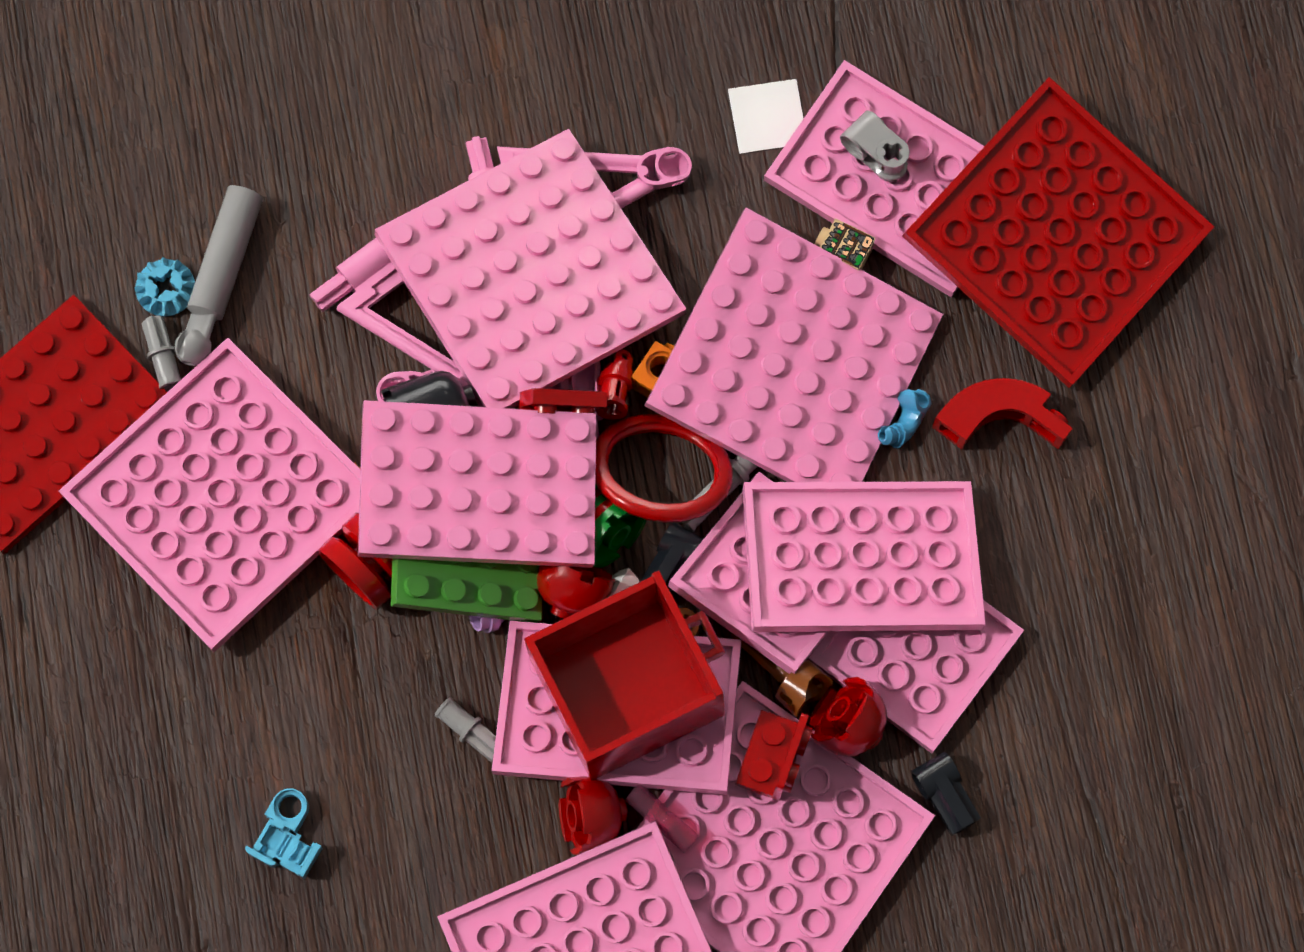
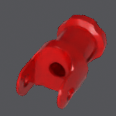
(616, 381)

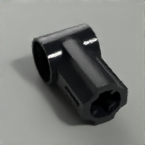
(673, 551)
(941, 784)

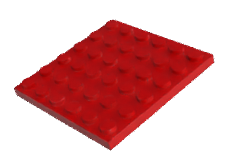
(1058, 232)

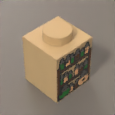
(846, 243)

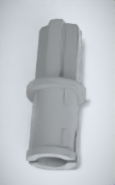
(161, 352)
(467, 727)

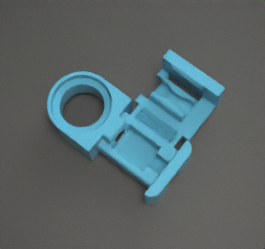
(281, 843)

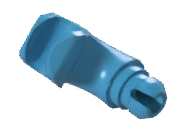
(913, 409)

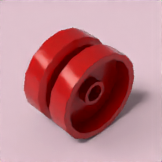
(358, 573)

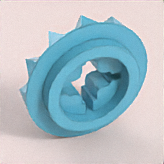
(168, 302)

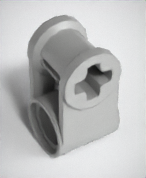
(872, 142)

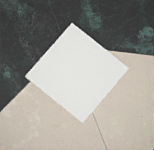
(765, 114)

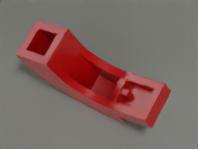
(1000, 400)

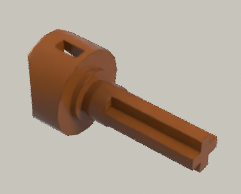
(796, 689)

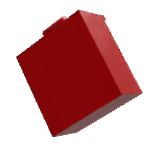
(628, 675)

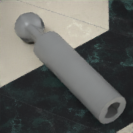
(218, 272)

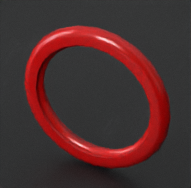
(652, 510)

